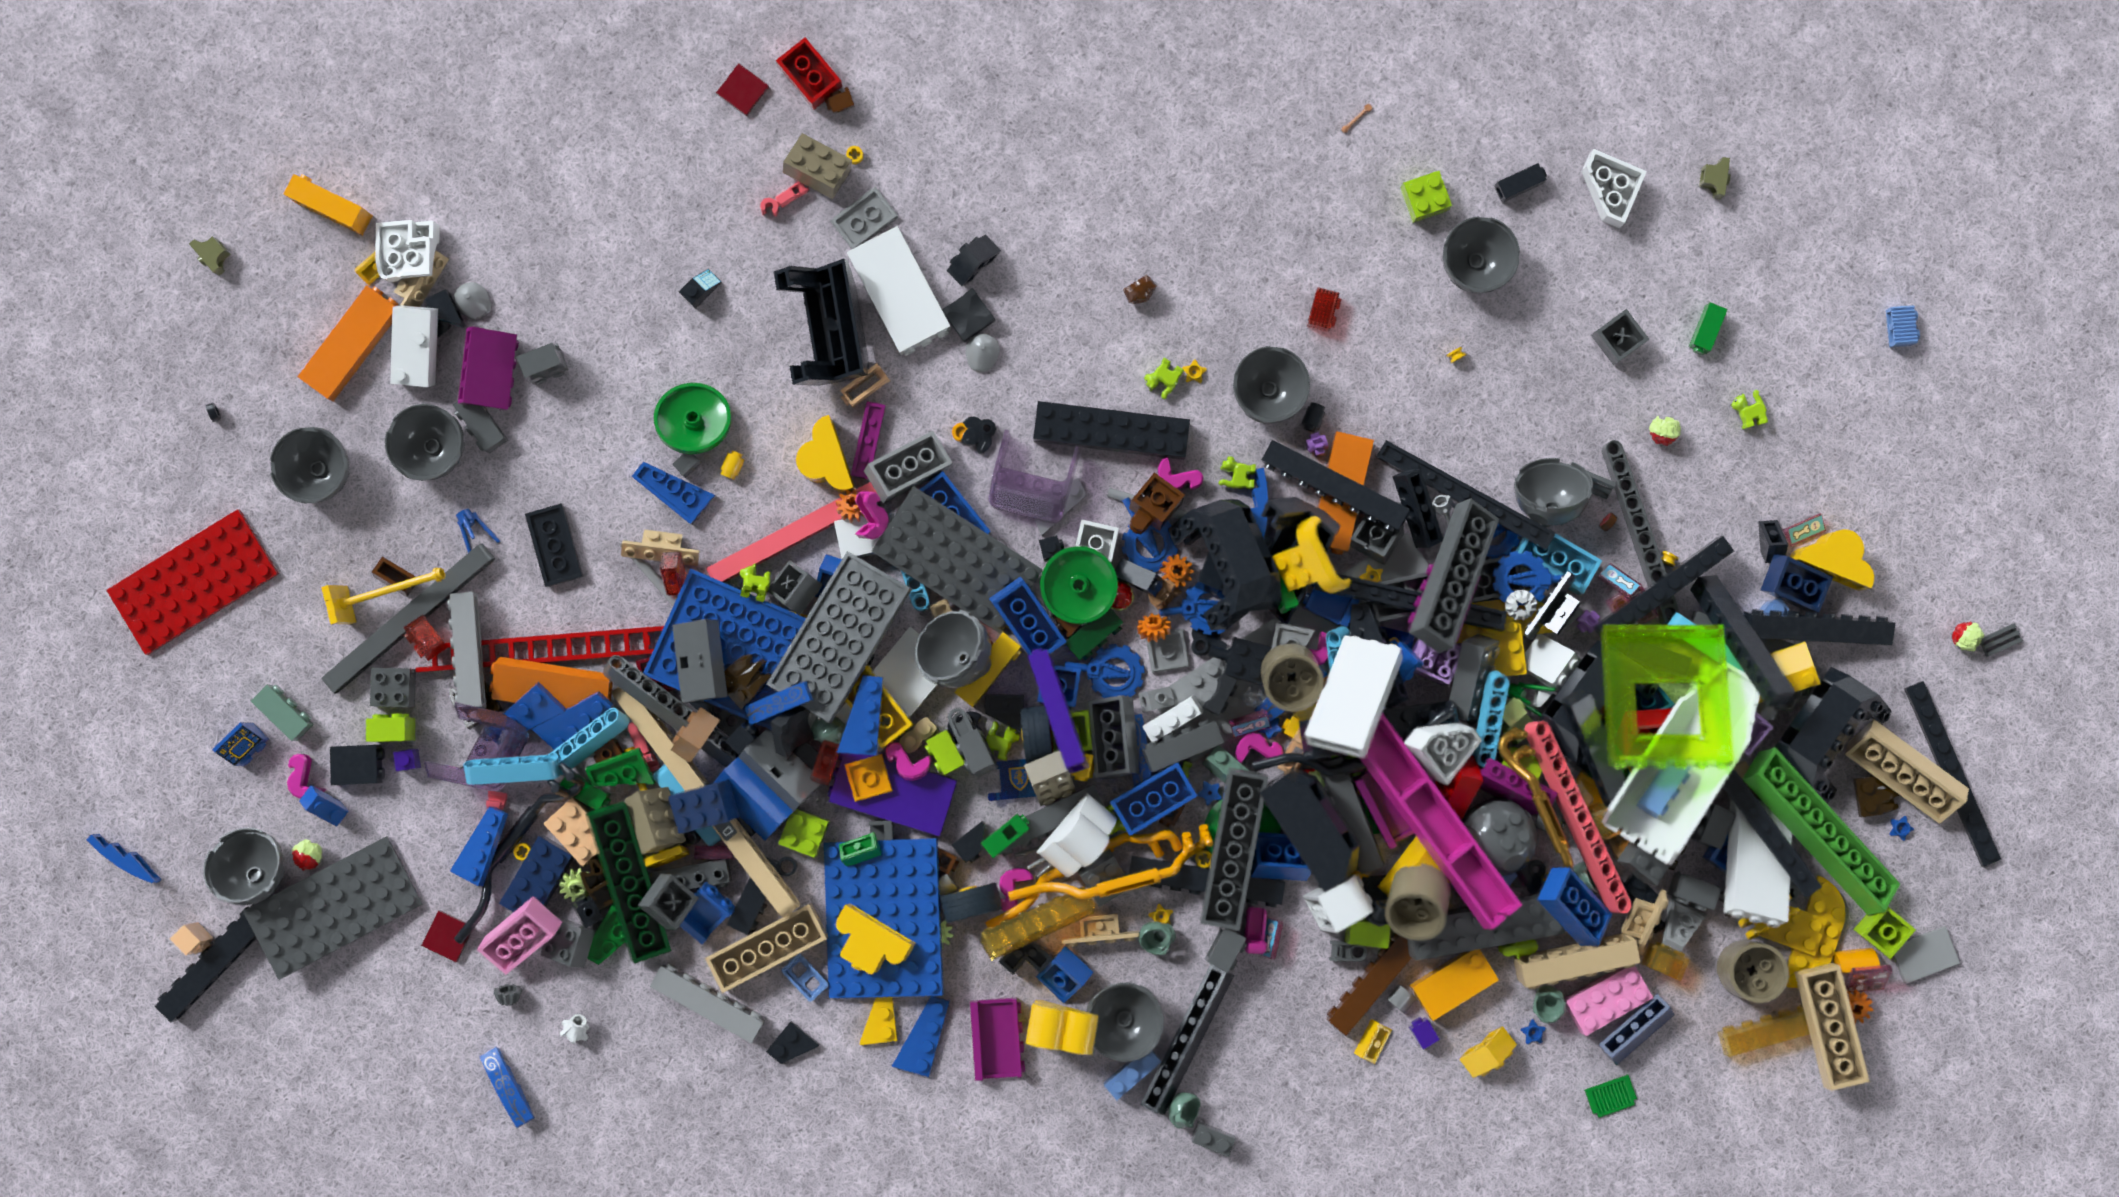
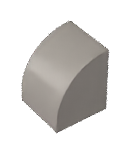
(947, 885)
(1401, 998)

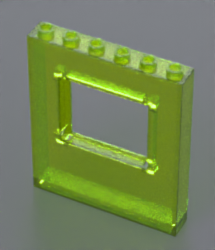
(1666, 656)

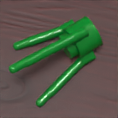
(1518, 692)

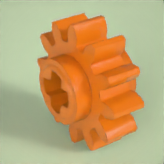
(845, 506)
(1176, 563)
(1154, 627)
(1862, 1005)

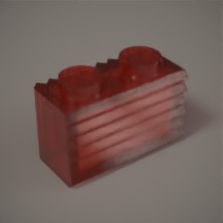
(1323, 309)
(672, 572)
(425, 638)
(825, 762)

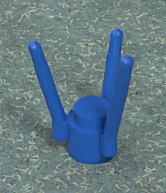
(466, 520)

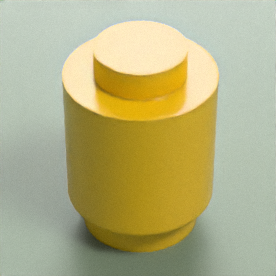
(732, 464)

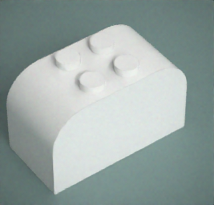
(1339, 905)

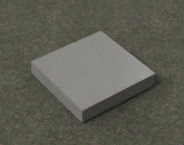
(1168, 653)

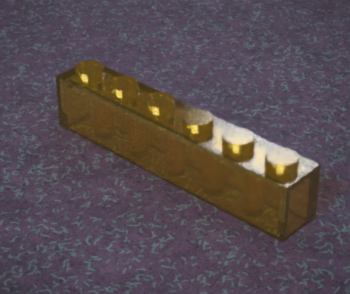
(1035, 924)
(1764, 1032)

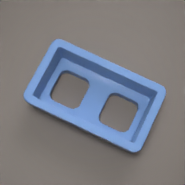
(799, 982)

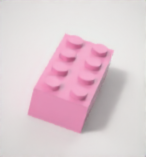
(519, 935)
(1607, 999)

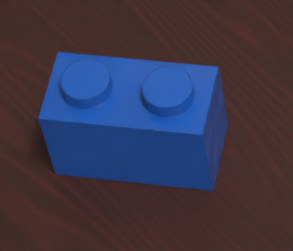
(323, 806)

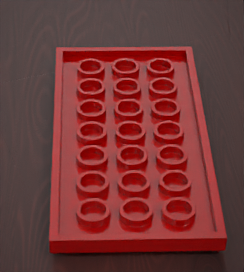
(192, 582)

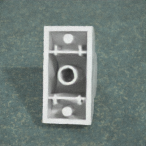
(1079, 837)

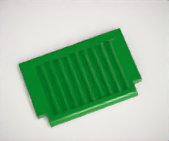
(1611, 1096)

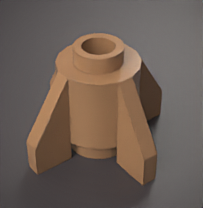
(1165, 595)

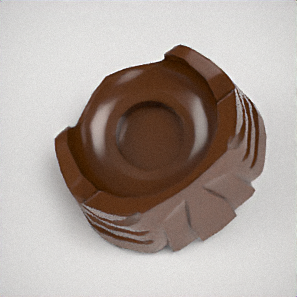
(1140, 290)

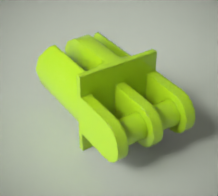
(1519, 949)

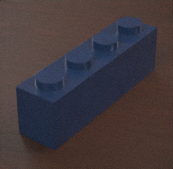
(1636, 1029)

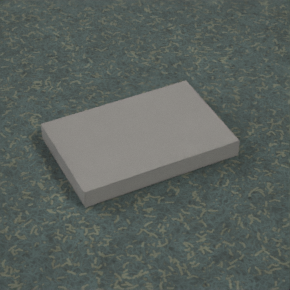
(864, 218)
(1925, 955)

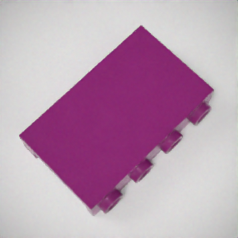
(488, 368)
(1506, 784)
(1385, 815)
(997, 1038)

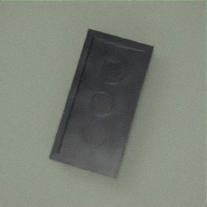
(554, 545)

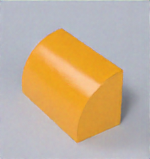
(1855, 958)

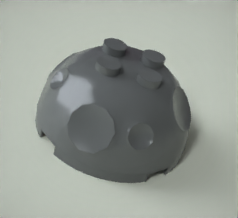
(1481, 255)
(1271, 384)
(424, 442)
(309, 465)
(1553, 491)
(1503, 833)
(244, 867)
(1127, 1021)

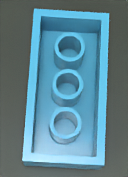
(1564, 557)

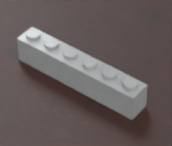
(467, 649)
(707, 1003)

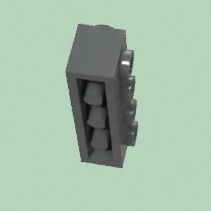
(1182, 745)
(696, 875)

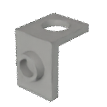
(1156, 699)

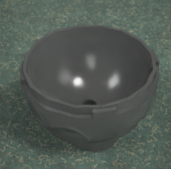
(953, 650)

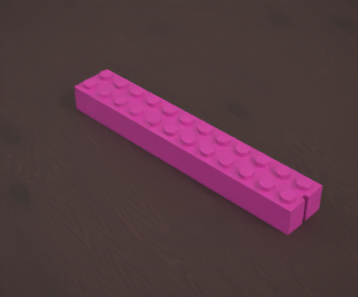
(1438, 827)

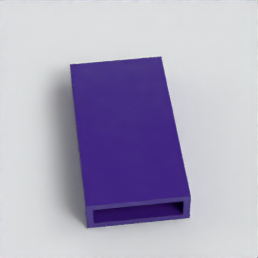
(1058, 711)
(915, 803)

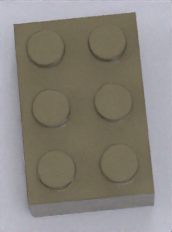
(817, 166)
(1050, 778)
(653, 820)

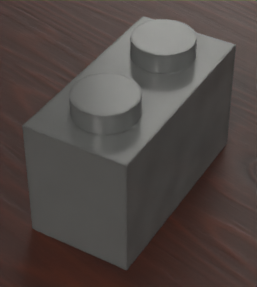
(1213, 1138)

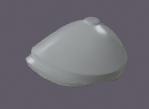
(472, 300)
(982, 352)

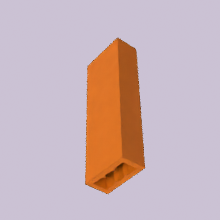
(349, 343)
(1349, 458)
(568, 685)

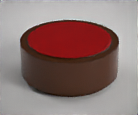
(1608, 522)

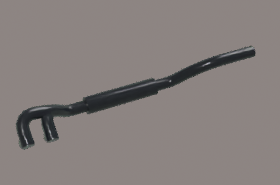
(1354, 764)
(515, 834)

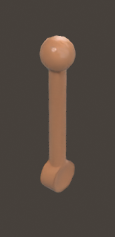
(1368, 107)

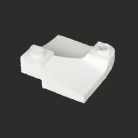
(406, 249)

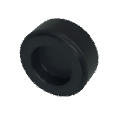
(213, 412)

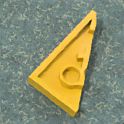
(881, 1023)

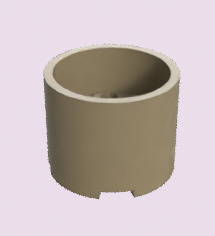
(1291, 692)
(1418, 902)
(1768, 972)

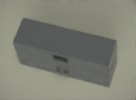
(699, 660)
(783, 775)

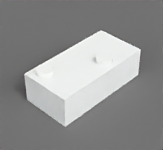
(414, 346)

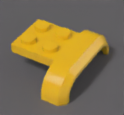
(1308, 561)

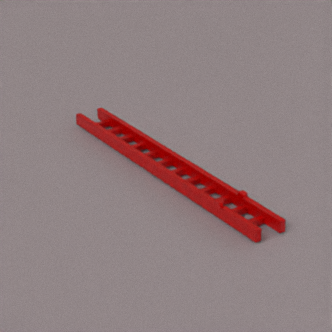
(568, 636)

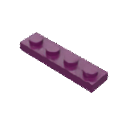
(868, 438)

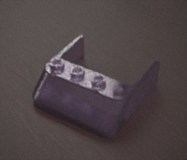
(1029, 493)
(498, 739)

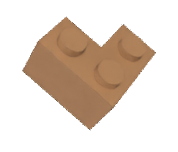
(691, 738)

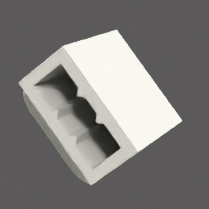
(850, 542)
(1550, 662)

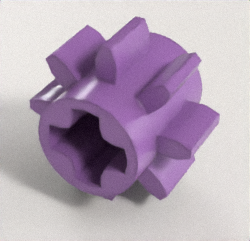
(1317, 444)
(1587, 620)

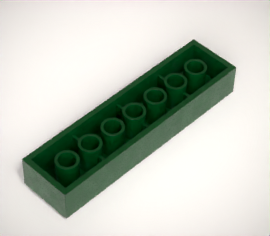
(626, 880)

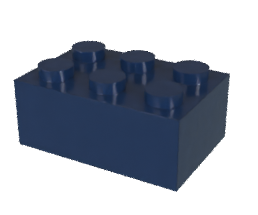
(1796, 583)
(703, 806)

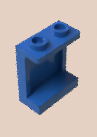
(1329, 606)
(707, 913)

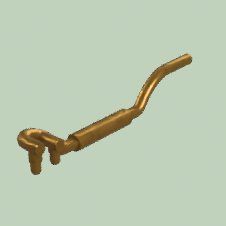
(1539, 797)

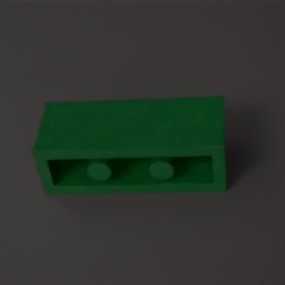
(1094, 635)

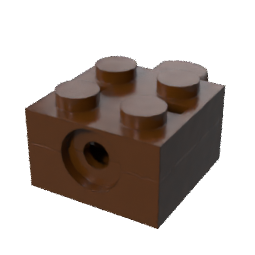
(1156, 506)

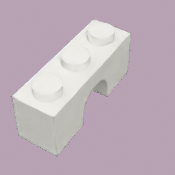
(1173, 718)

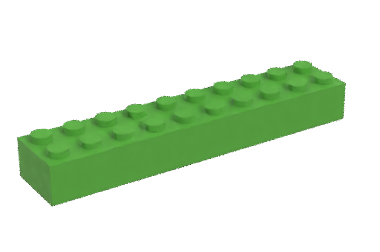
(1821, 831)

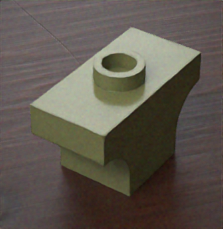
(1716, 177)
(211, 254)

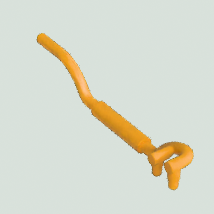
(1150, 839)
(1127, 882)

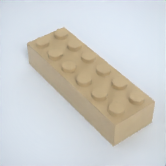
(1907, 771)
(766, 947)
(1575, 960)
(1831, 1026)

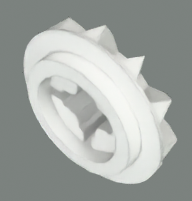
(1522, 596)

